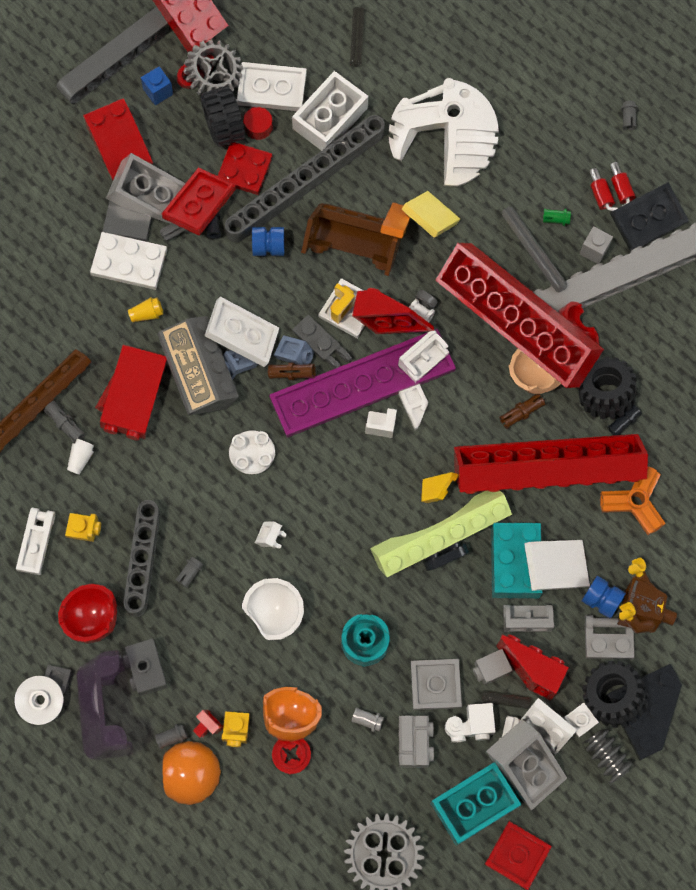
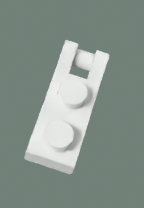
(35, 542)

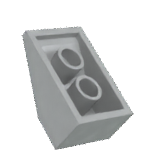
(143, 187)
(527, 764)

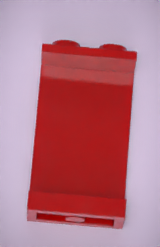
(133, 392)

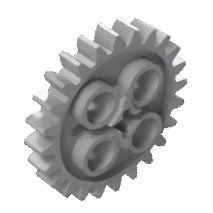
(361, 852)

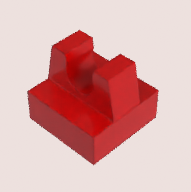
(207, 723)

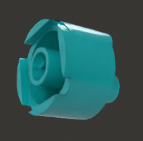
(365, 626)

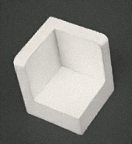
(381, 423)

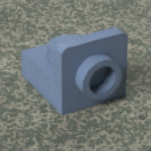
(294, 351)
(237, 363)

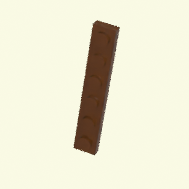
(41, 396)

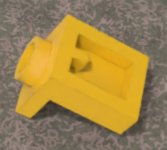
(343, 305)
(83, 527)
(235, 728)

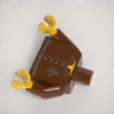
(643, 603)

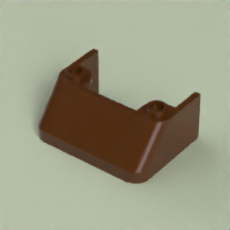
(352, 233)

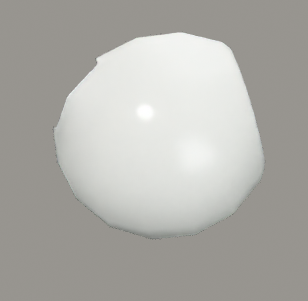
(274, 607)

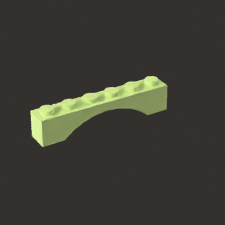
(409, 549)

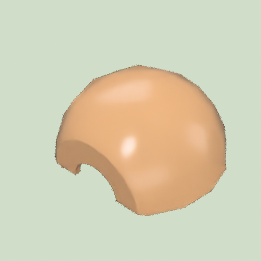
(530, 375)

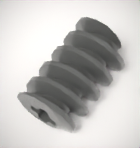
(608, 755)

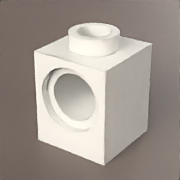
(581, 719)

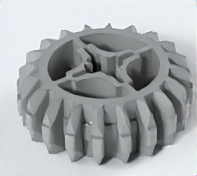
(223, 54)

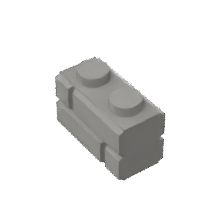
(414, 742)

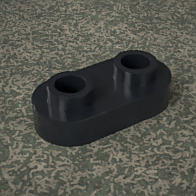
(439, 559)

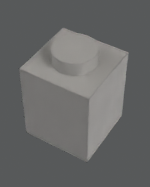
(596, 245)
(492, 667)

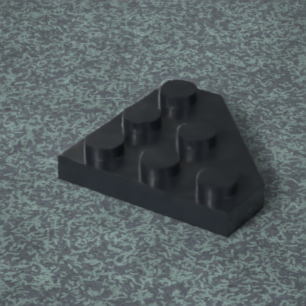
(650, 730)

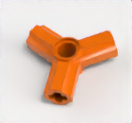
(621, 502)

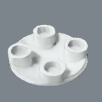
(252, 452)

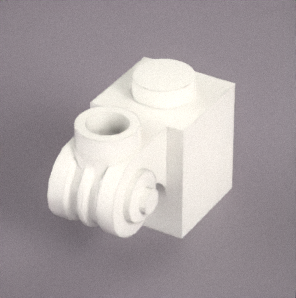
(479, 724)

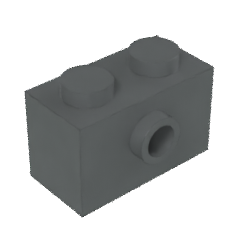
(145, 667)

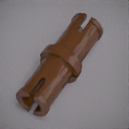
(277, 371)
(522, 410)

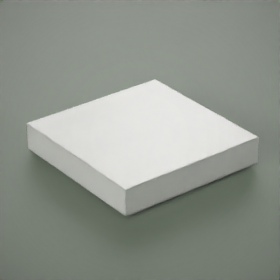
(348, 323)

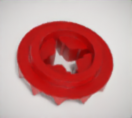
(292, 766)

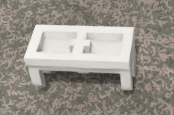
(423, 356)

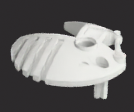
(467, 137)

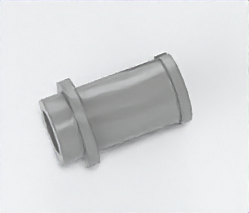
(368, 719)

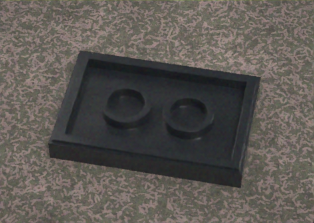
(649, 216)

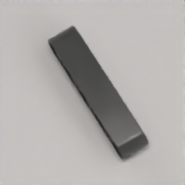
(142, 547)

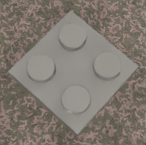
(436, 684)

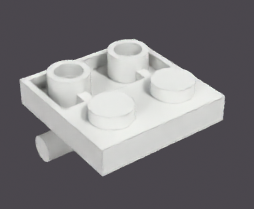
(550, 725)

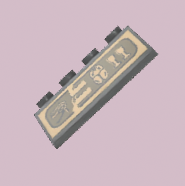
(197, 366)

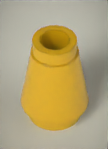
(146, 310)

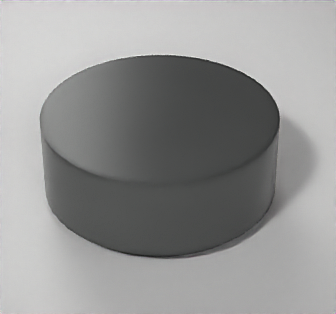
(426, 299)

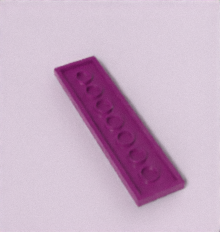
(349, 388)

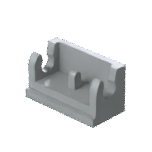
(528, 618)

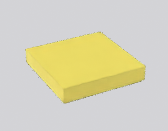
(430, 214)

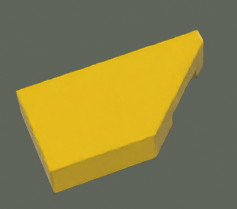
(436, 487)

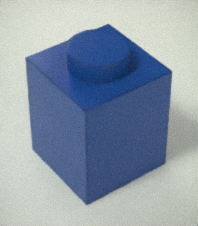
(157, 85)

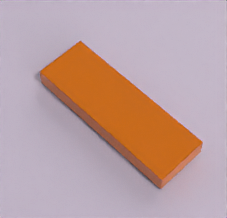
(395, 221)

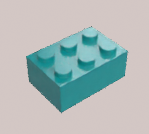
(509, 559)
(475, 803)

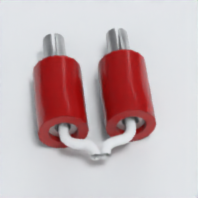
(602, 192)

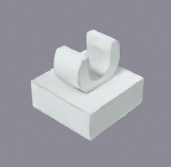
(268, 535)

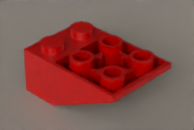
(536, 670)

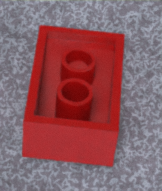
(115, 135)
(387, 315)

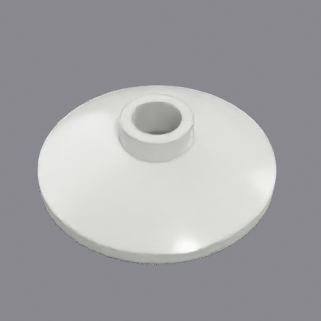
(27, 704)

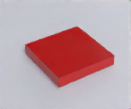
(518, 855)

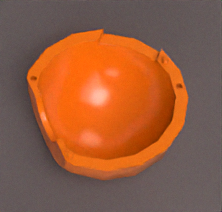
(290, 713)
(190, 772)

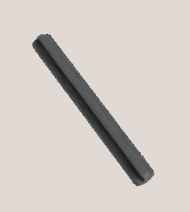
(534, 249)

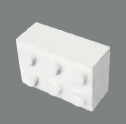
(330, 111)

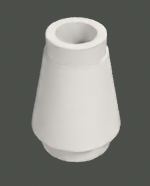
(79, 456)

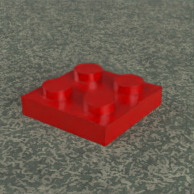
(245, 167)

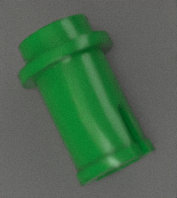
(556, 216)

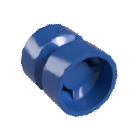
(268, 241)
(603, 597)

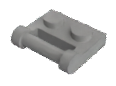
(607, 645)

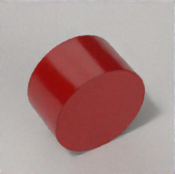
(258, 123)

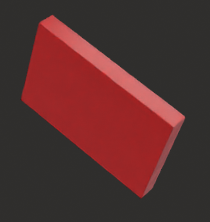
(198, 201)

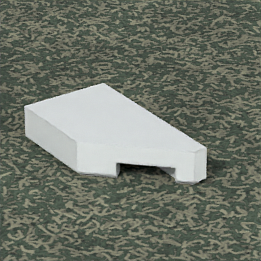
(414, 404)

